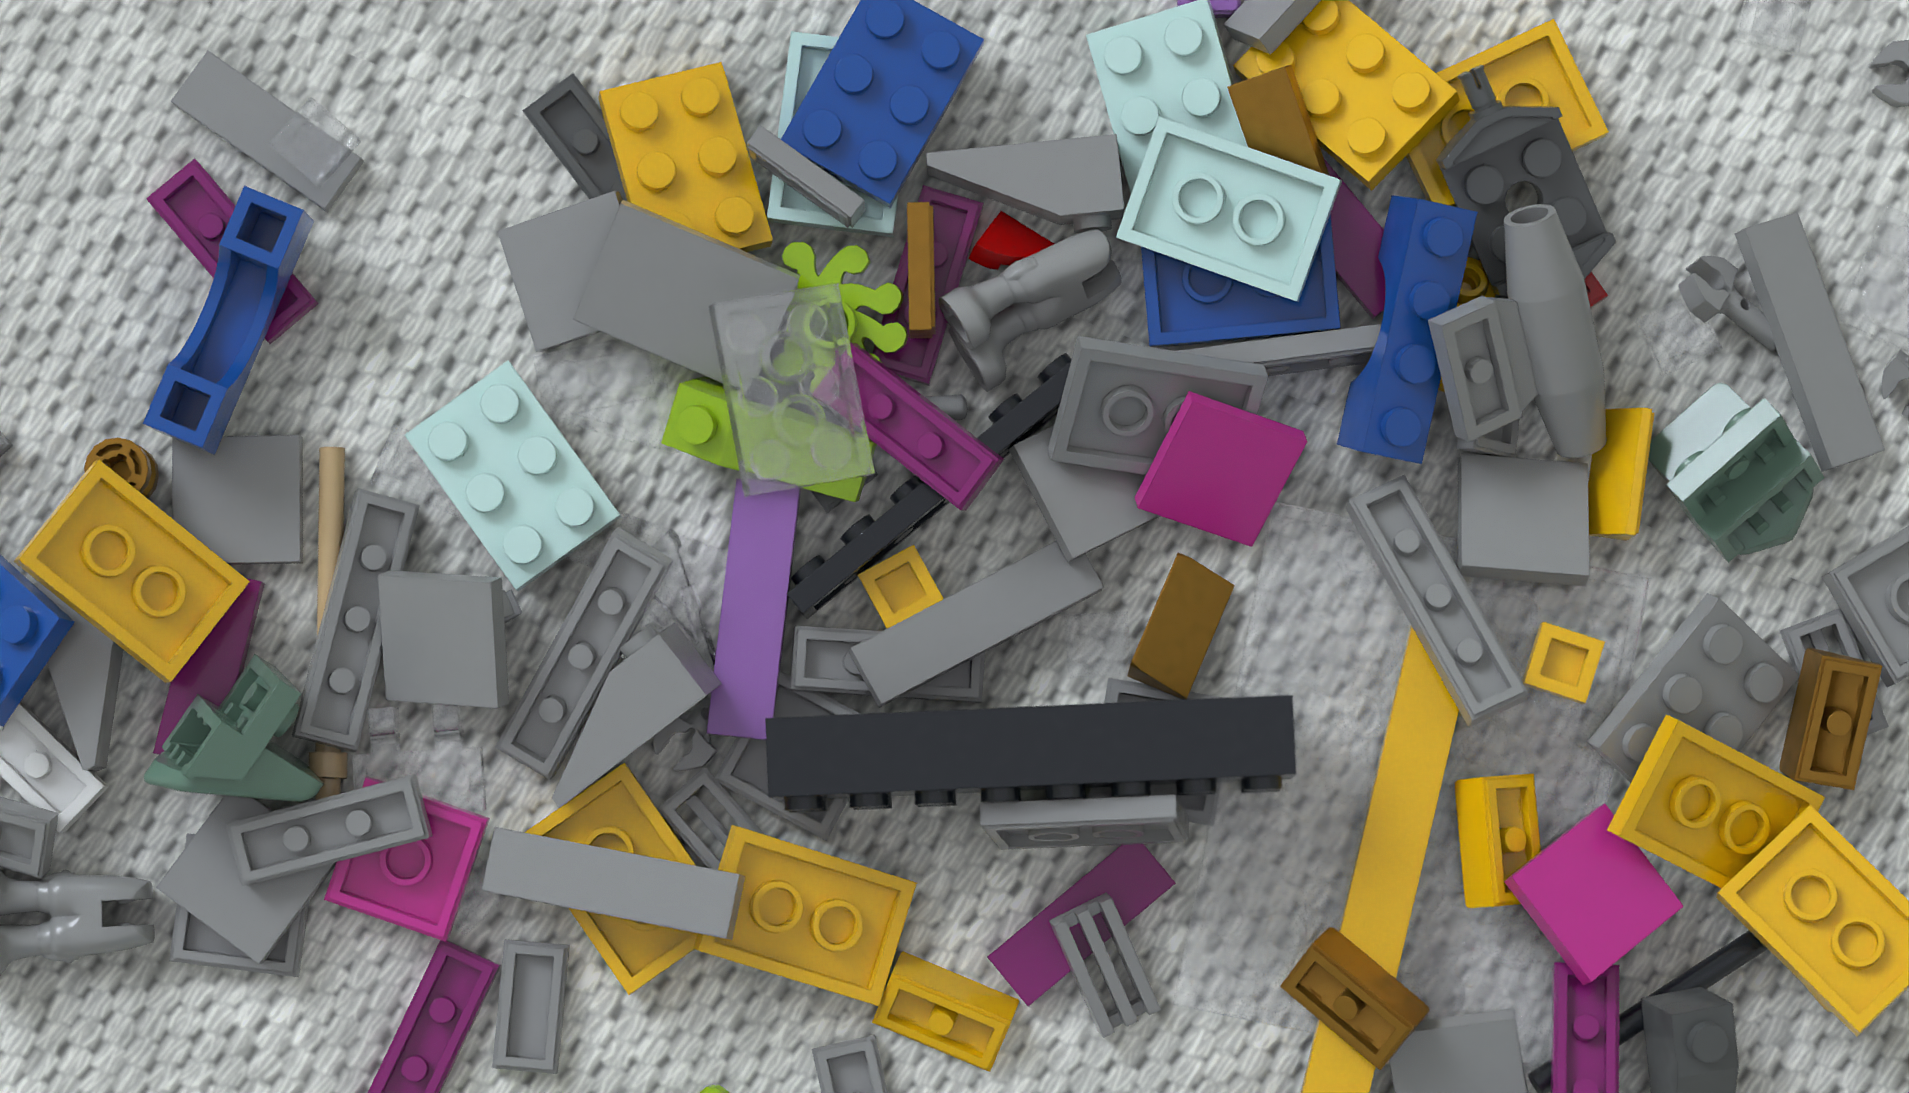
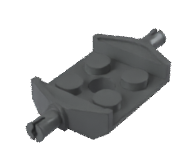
(1514, 146)

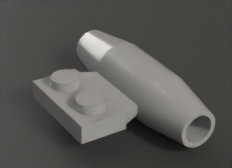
(1529, 346)

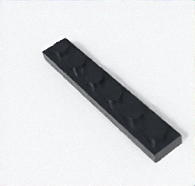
(917, 502)

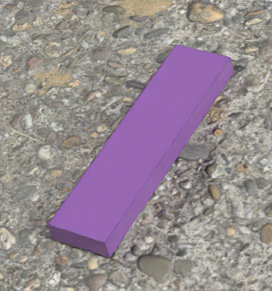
(753, 612)

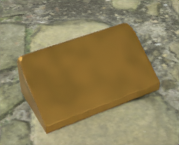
(1180, 627)
(1829, 719)
(1355, 997)

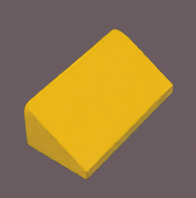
(1620, 474)
(1495, 835)
(945, 1011)

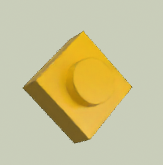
(900, 586)
(1563, 662)

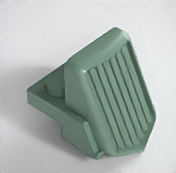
(1736, 472)
(231, 746)

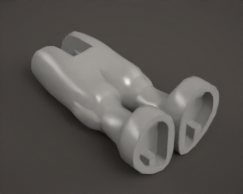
(1028, 298)
(75, 916)

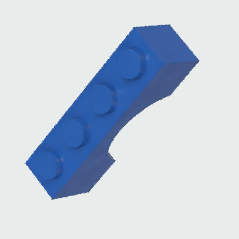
(1423, 270)
(248, 284)

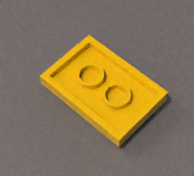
(1522, 72)
(1359, 87)
(687, 154)
(132, 571)
(1706, 803)
(623, 818)
(812, 916)
(1826, 918)

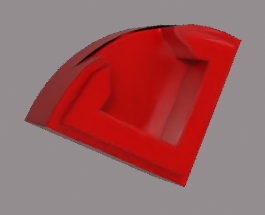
(1006, 242)

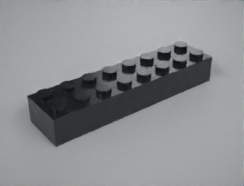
(1030, 749)

